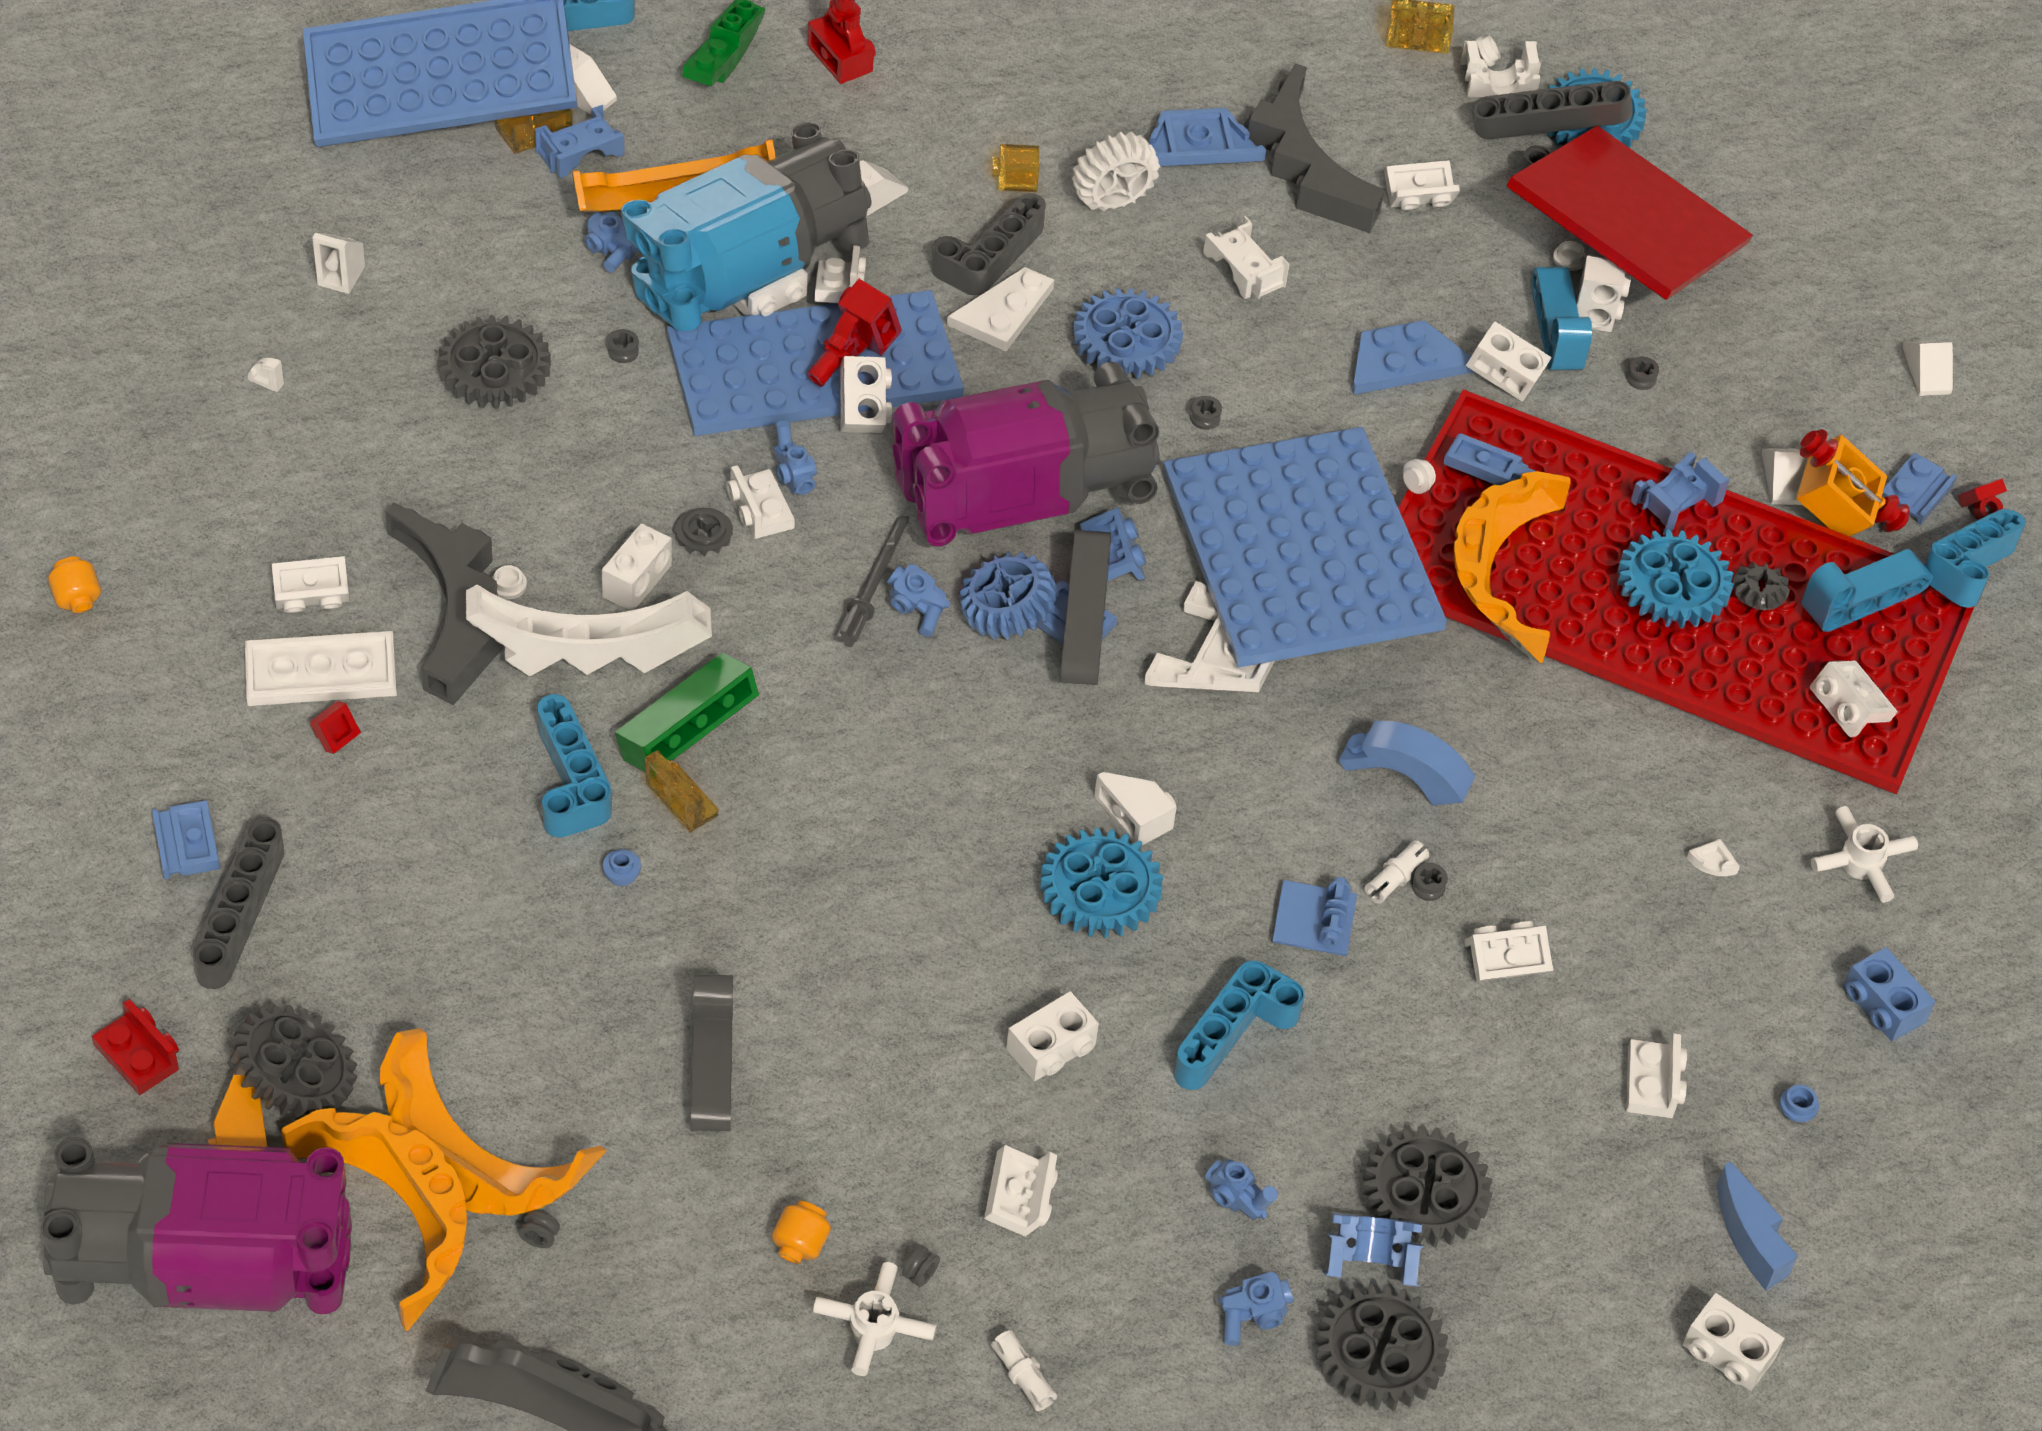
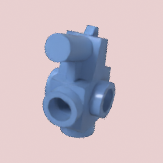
(608, 236)
(795, 465)
(916, 590)
(1235, 1188)
(1259, 1299)

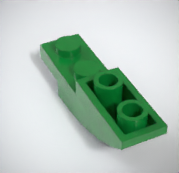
(726, 45)

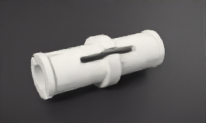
(1396, 872)
(1024, 1370)

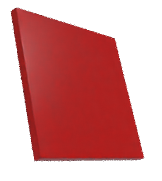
(1630, 211)

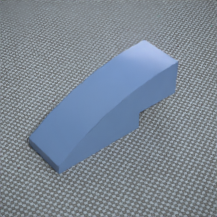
(1754, 1228)

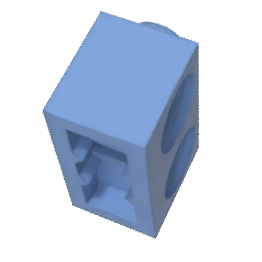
(1888, 994)

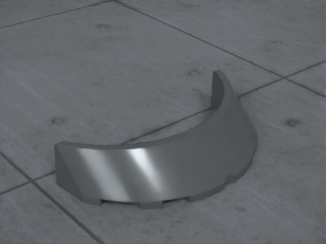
(540, 1386)

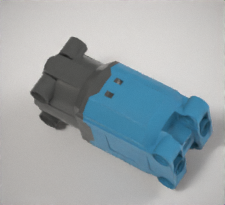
(745, 226)

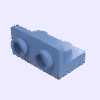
(1124, 553)

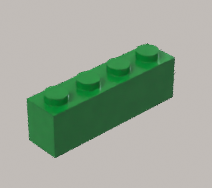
(688, 711)

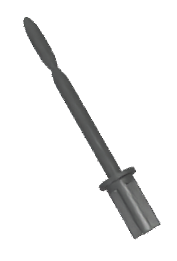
(860, 608)

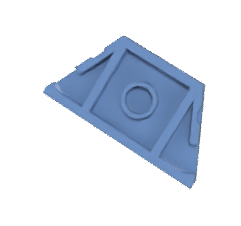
(1202, 138)
(1406, 356)

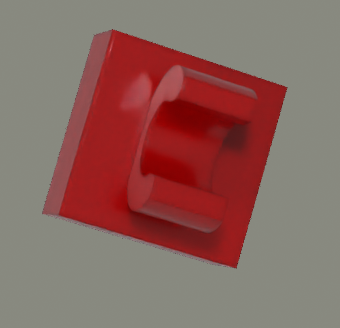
(1983, 496)
(335, 727)

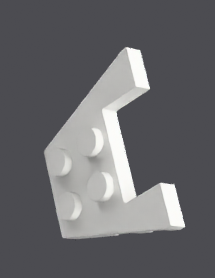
(1214, 664)

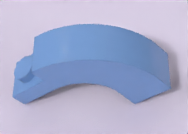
(1415, 753)

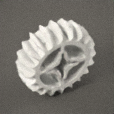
(1116, 171)

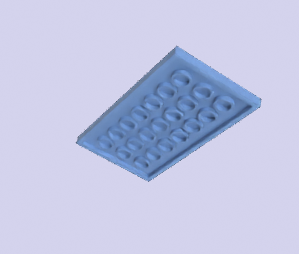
(438, 69)
(757, 365)

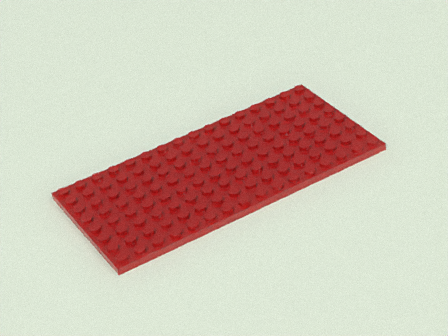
(1738, 670)

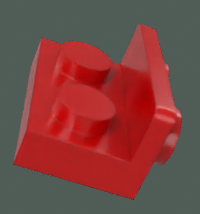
(138, 1048)

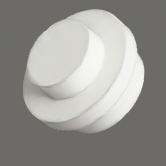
(1488, 50)
(1570, 255)
(1419, 475)
(510, 582)

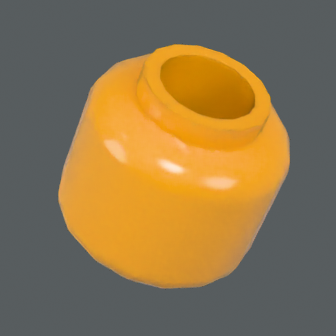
(74, 584)
(801, 1232)

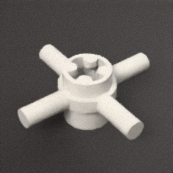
(1865, 853)
(879, 1307)

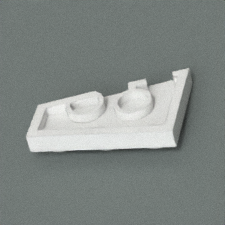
(1003, 310)

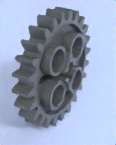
(494, 361)
(267, 1045)
(1465, 1193)
(1345, 1333)

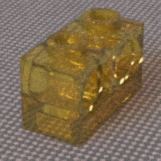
(1420, 26)

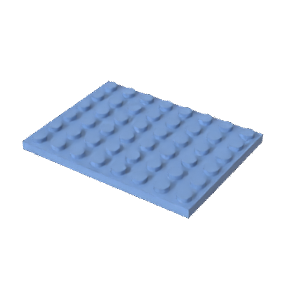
(1302, 547)

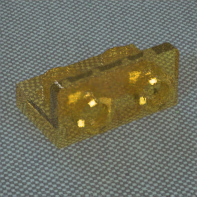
(520, 131)
(678, 792)

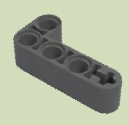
(979, 266)
(712, 1053)

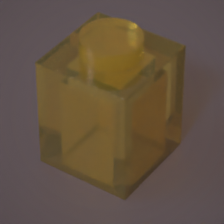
(1017, 168)

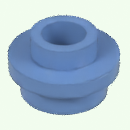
(621, 875)
(1799, 1095)

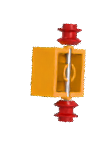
(1846, 487)

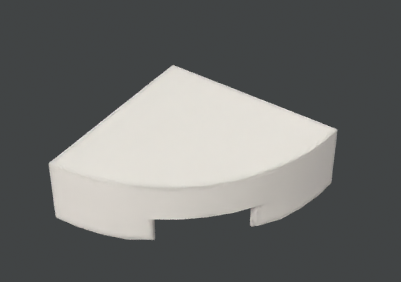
(267, 373)
(1713, 859)

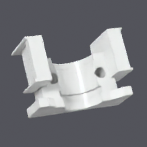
(1485, 82)
(1247, 260)

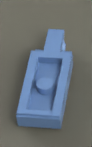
(1484, 461)

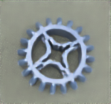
(986, 599)

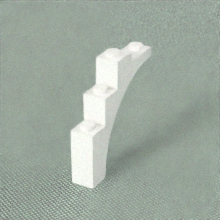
(589, 642)

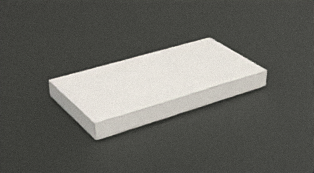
(320, 668)

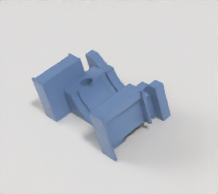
(567, 146)
(1681, 489)
(1374, 1243)

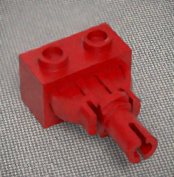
(840, 41)
(865, 323)

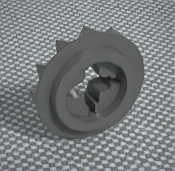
(710, 521)
(1747, 589)

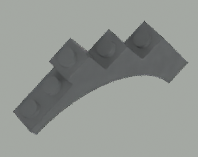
(1296, 157)
(458, 565)

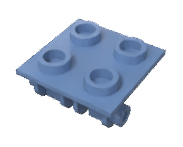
(1316, 916)

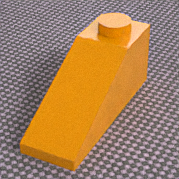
(239, 1118)

